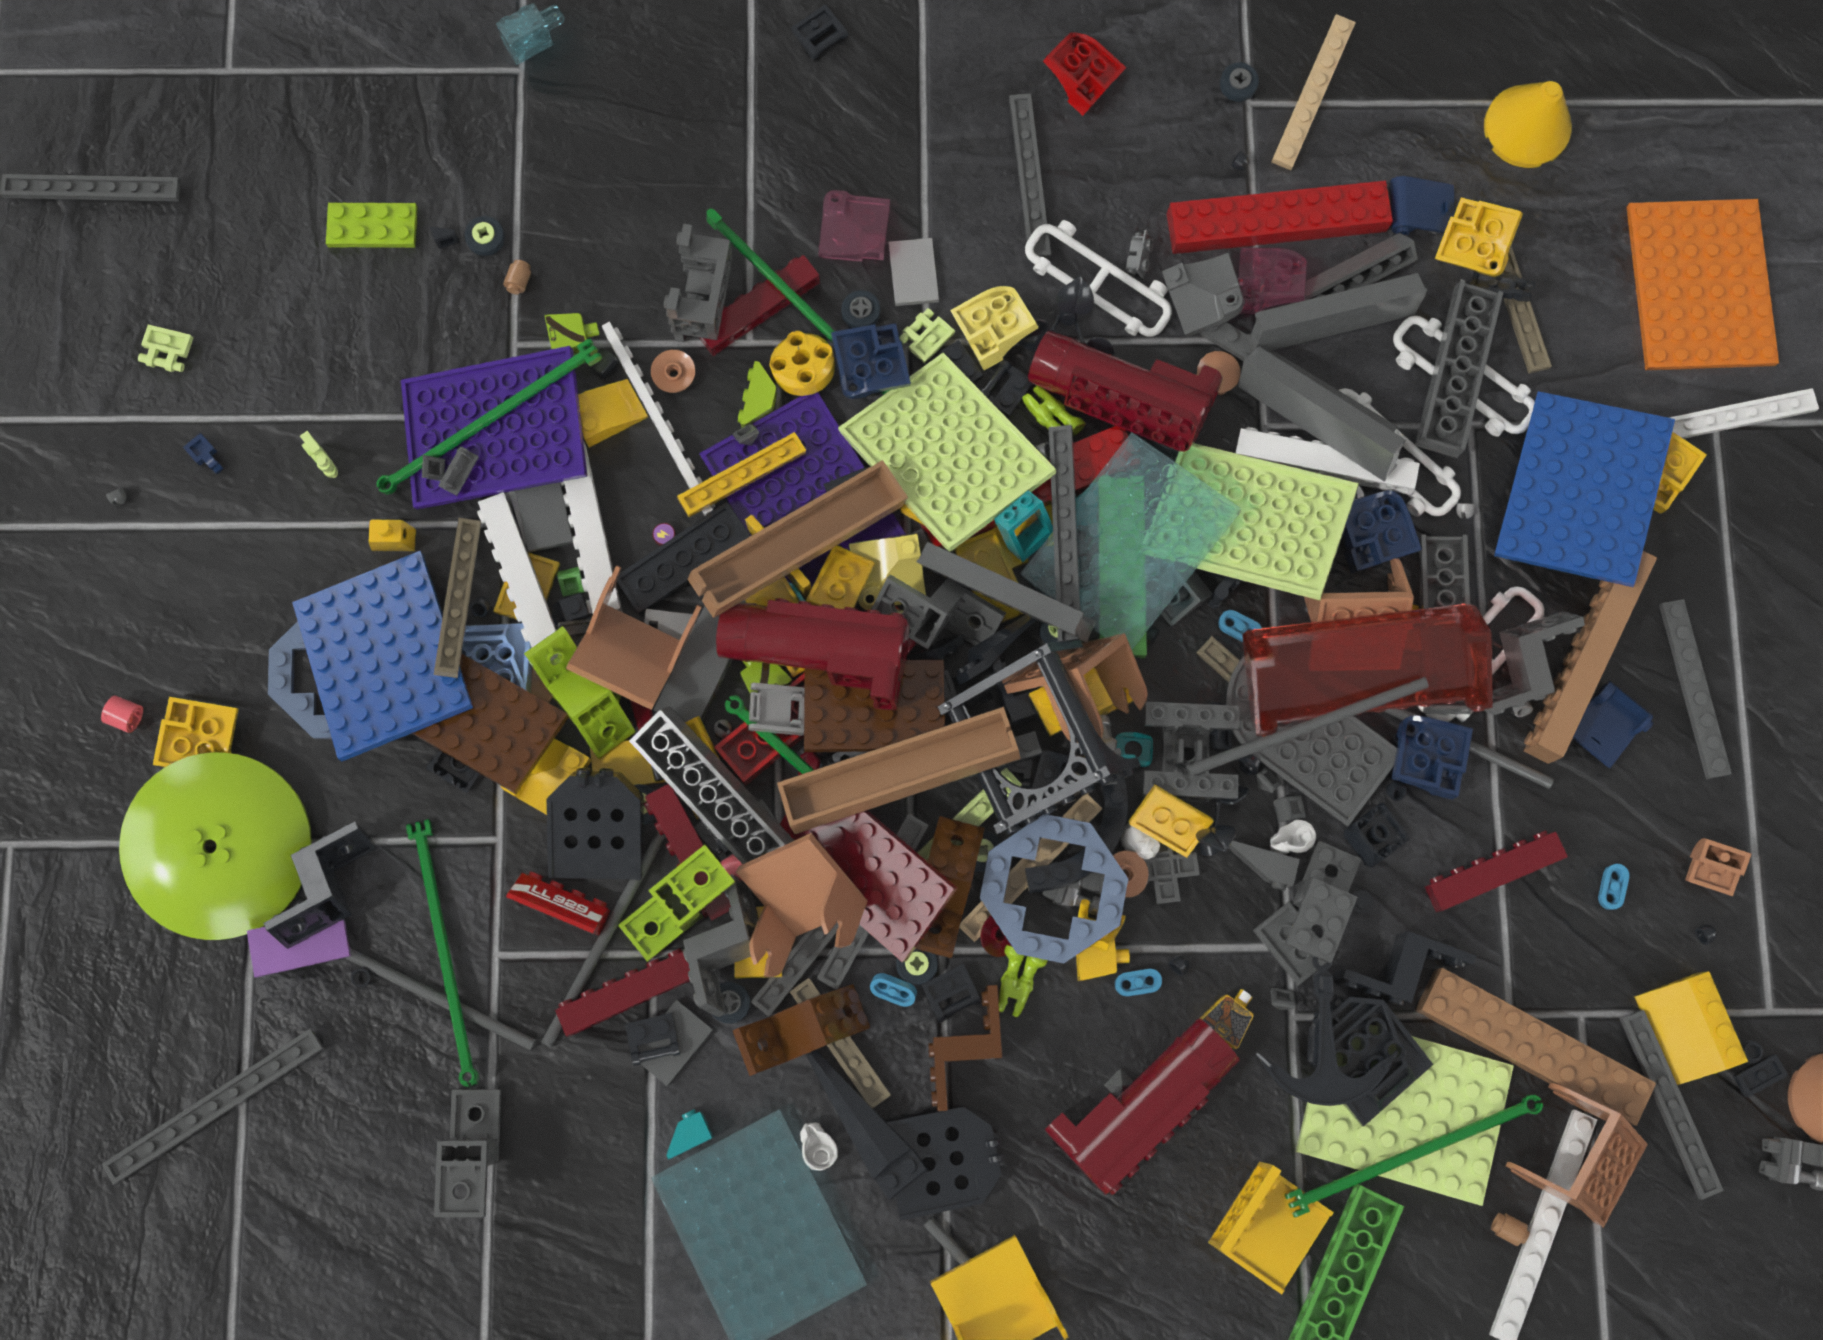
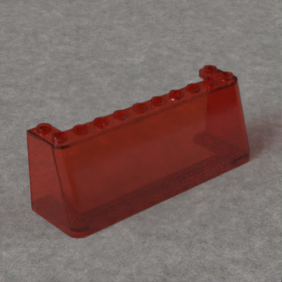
(1337, 662)

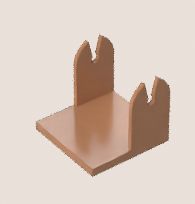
(1349, 605)
(626, 652)
(1115, 668)
(799, 893)
(1606, 1167)

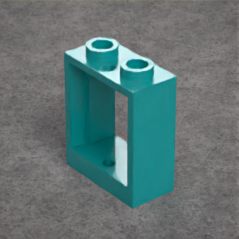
(1034, 535)

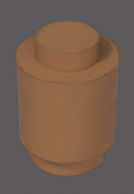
(517, 277)
(1510, 1229)

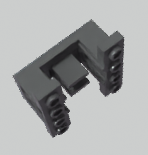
(708, 272)
(1189, 729)

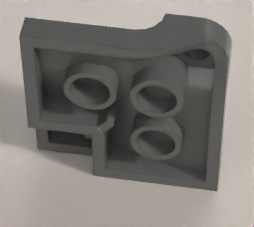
(1204, 293)

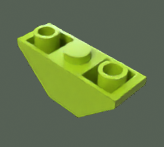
(760, 396)

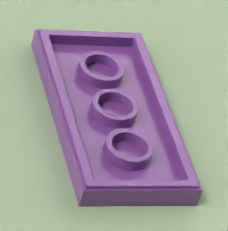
(272, 957)

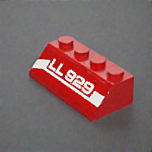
(559, 903)

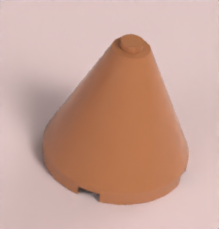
(1806, 1097)

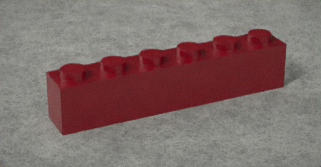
(761, 303)
(682, 838)
(1495, 872)
(623, 994)

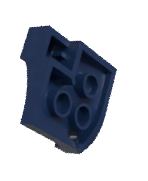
(870, 360)
(1378, 531)
(1432, 755)

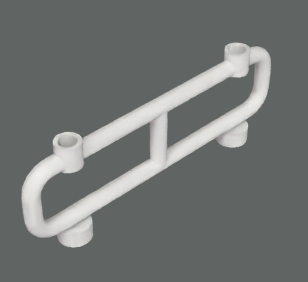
(1155, 292)
(1496, 422)
(1418, 503)
(1499, 602)

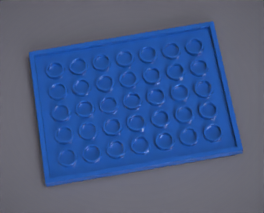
(1585, 488)
(377, 654)

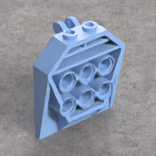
(497, 642)

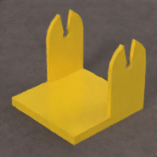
(996, 1297)

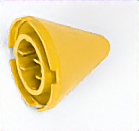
(1529, 124)

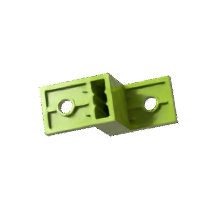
(585, 702)
(676, 903)

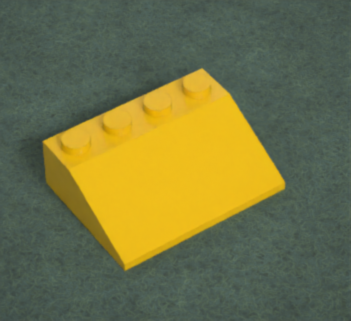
(1692, 1027)

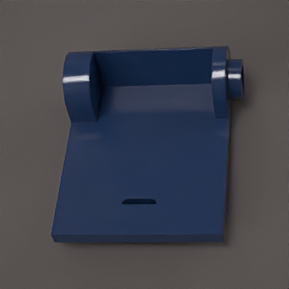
(1420, 204)
(1611, 723)

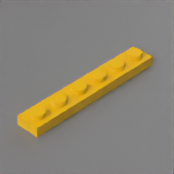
(741, 474)

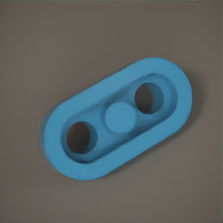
(1240, 624)
(1615, 888)
(1137, 982)
(893, 989)

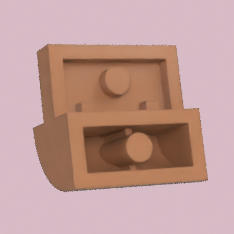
(1717, 866)

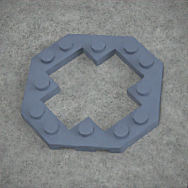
(281, 685)
(1011, 917)

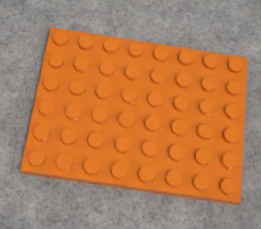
(1702, 284)

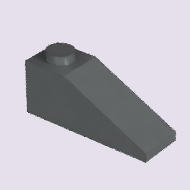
(1270, 866)

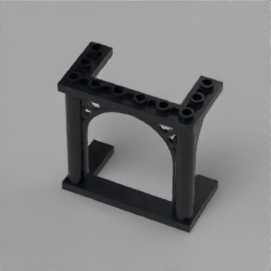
(1101, 762)

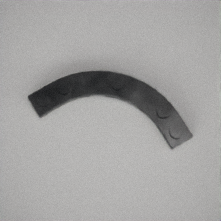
(1110, 831)

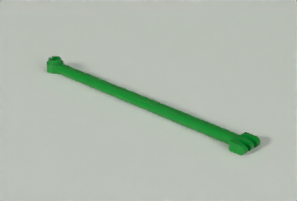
(716, 223)
(585, 355)
(771, 738)
(443, 949)
(1410, 1155)

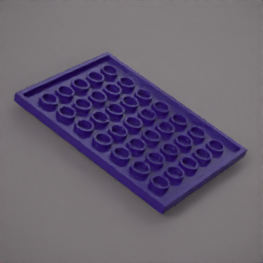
(519, 451)
(800, 480)

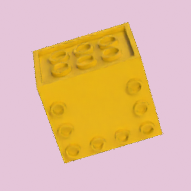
(1262, 1229)

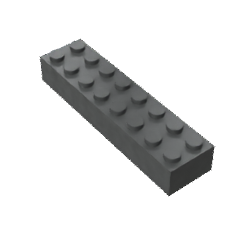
(708, 787)

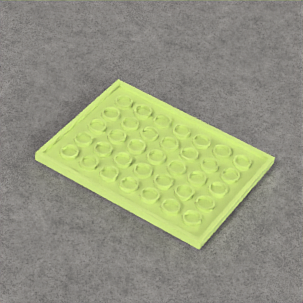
(948, 451)
(1285, 523)
(1443, 1099)

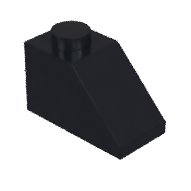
(570, 609)

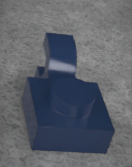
(202, 451)

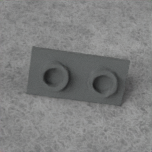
(1141, 245)
(458, 471)

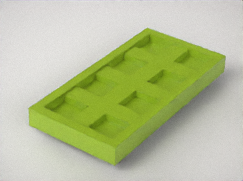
(371, 225)

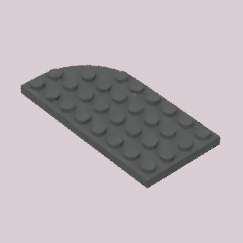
(1330, 765)

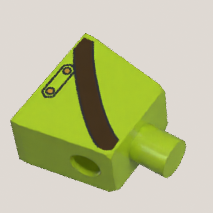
(569, 330)
(764, 674)

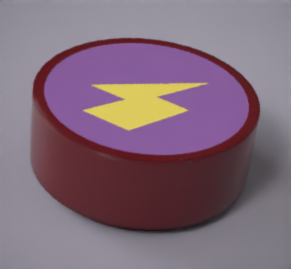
(662, 533)

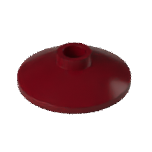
(991, 942)

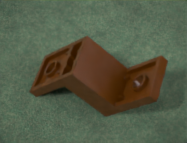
(958, 866)
(801, 1029)
(965, 1047)

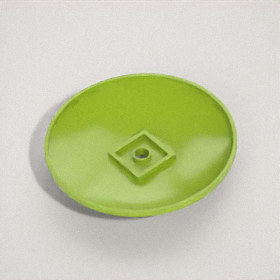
(256, 830)

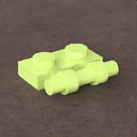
(931, 340)
(165, 341)
(318, 454)

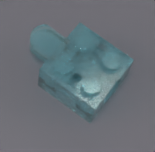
(528, 31)

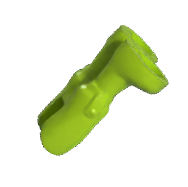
(1049, 408)
(1018, 987)

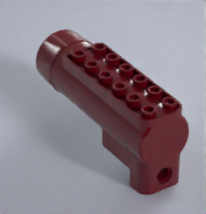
(1154, 403)
(849, 644)
(1129, 1127)

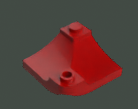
(1083, 69)

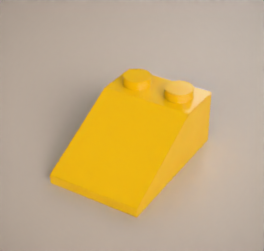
(609, 411)

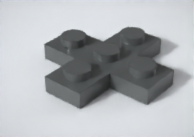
(1164, 871)

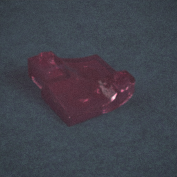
(853, 227)
(1271, 277)

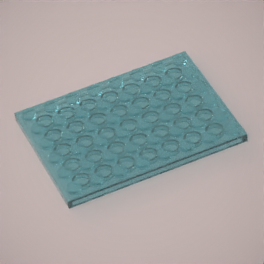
(1138, 539)
(758, 1230)

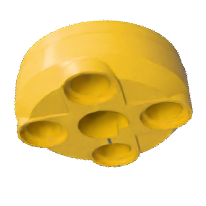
(802, 363)

